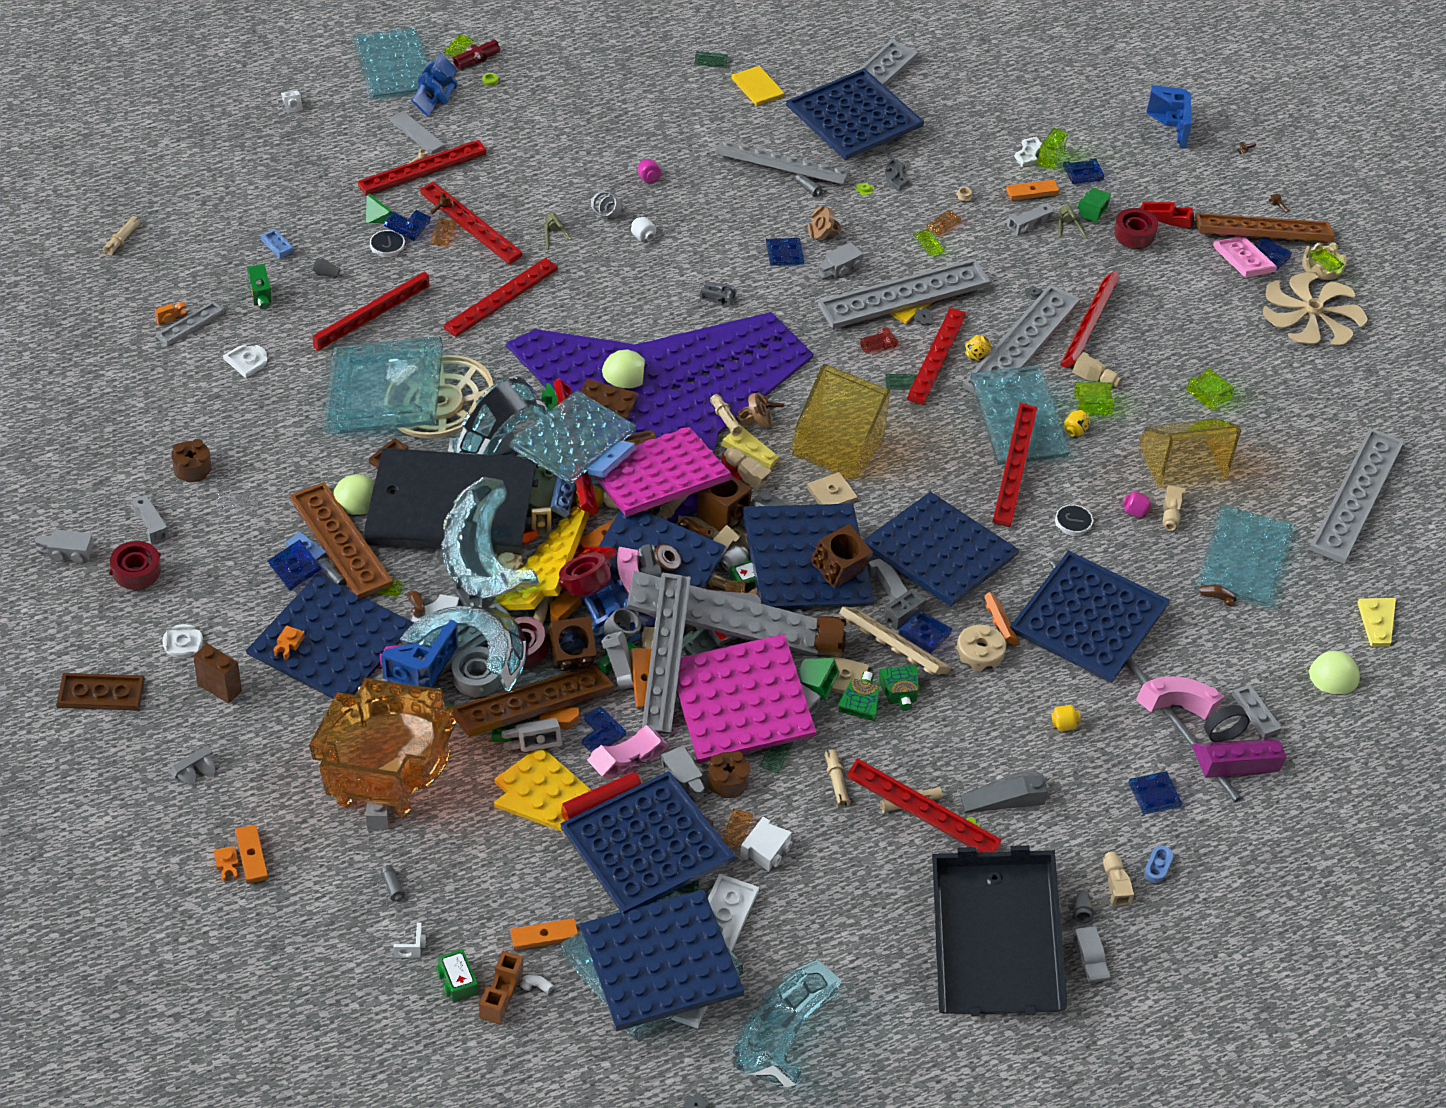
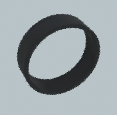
(1223, 714)

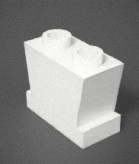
(766, 844)

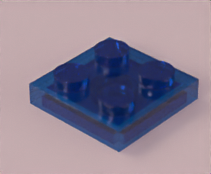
(784, 251)
(294, 565)
(925, 631)
(1154, 792)

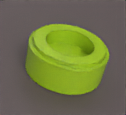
(490, 79)

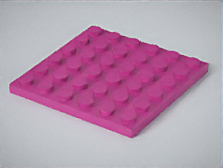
(663, 472)
(743, 698)

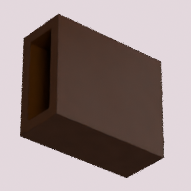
(217, 673)

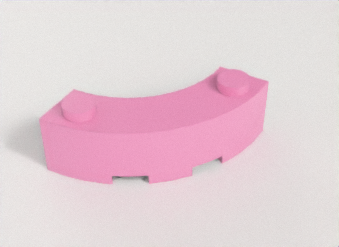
(628, 562)
(1180, 691)
(627, 756)

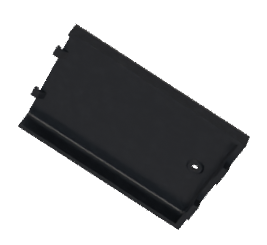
(426, 490)
(999, 936)

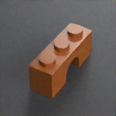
(498, 996)

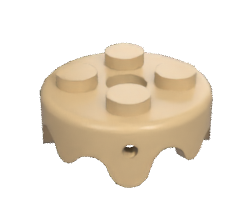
(1314, 267)
(979, 656)

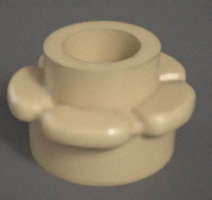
(964, 194)

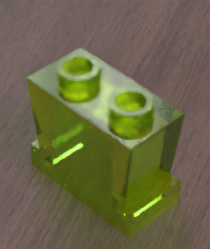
(1052, 148)
(1210, 389)
(1094, 397)

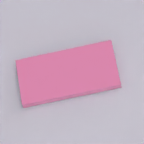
(1244, 256)

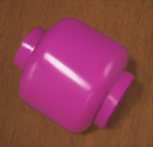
(649, 171)
(1136, 504)

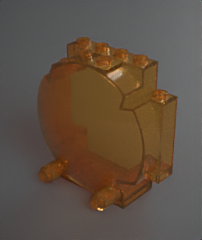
(383, 743)

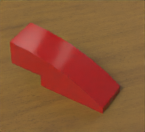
(1170, 214)

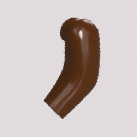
(694, 527)
(1218, 592)
(416, 599)

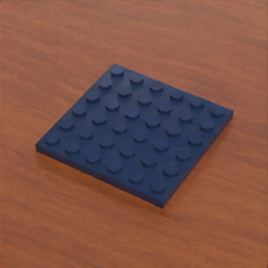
(854, 113)
(940, 548)
(782, 550)
(697, 553)
(1089, 616)
(339, 641)
(647, 842)
(661, 960)

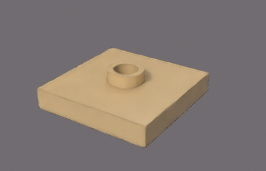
(832, 490)
(848, 670)

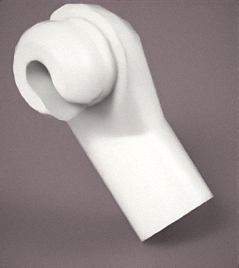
(538, 981)

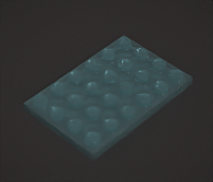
(390, 62)
(999, 398)
(572, 436)
(1246, 554)

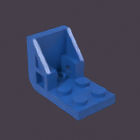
(1173, 109)
(404, 667)

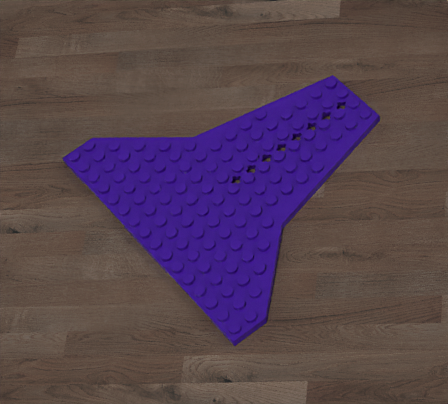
(671, 364)

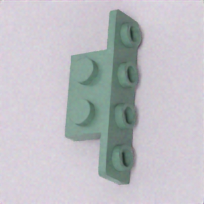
(698, 642)

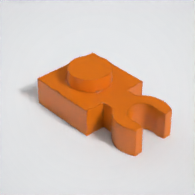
(169, 313)
(288, 639)
(226, 860)

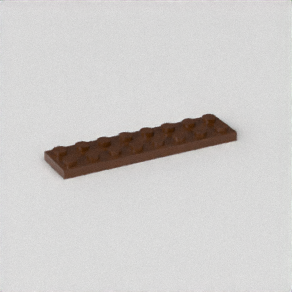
(532, 700)

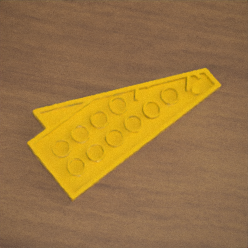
(547, 562)
(538, 788)

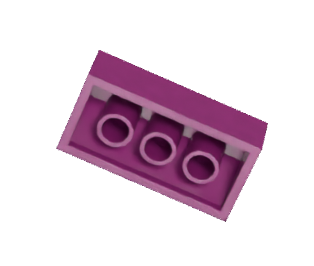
(1240, 757)

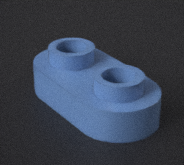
(1158, 865)

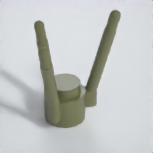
(1067, 215)
(553, 223)

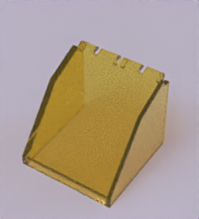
(841, 422)
(1219, 434)

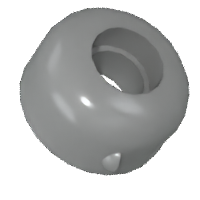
(469, 662)

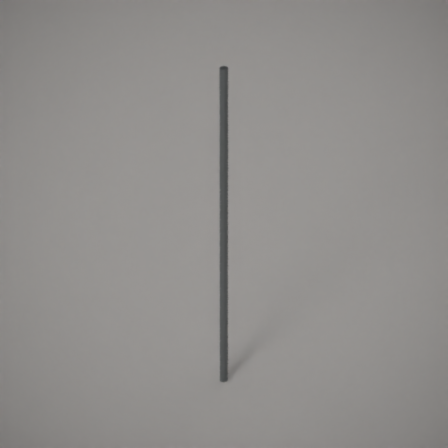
(1174, 718)

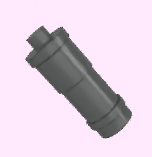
(809, 185)
(330, 572)
(393, 885)

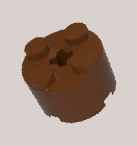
(191, 460)
(831, 636)
(728, 774)

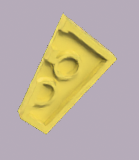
(751, 448)
(1378, 619)

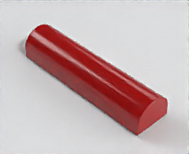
(599, 795)

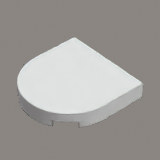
(247, 359)

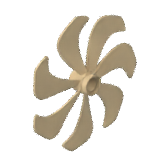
(1312, 309)

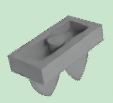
(201, 759)

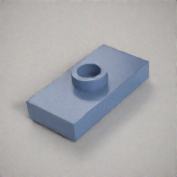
(277, 244)
(316, 551)

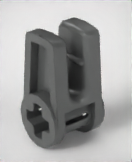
(717, 293)

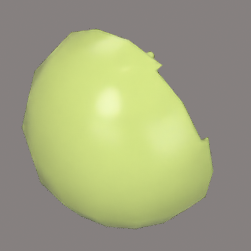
(624, 369)
(354, 493)
(1335, 673)

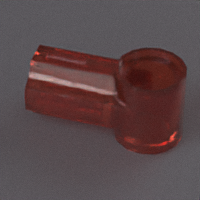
(883, 339)

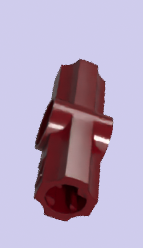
(476, 54)

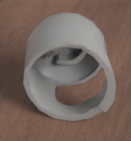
(607, 202)
(625, 617)

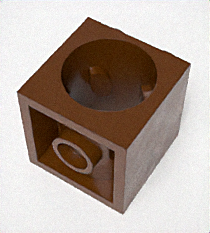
(723, 503)
(847, 544)
(579, 627)

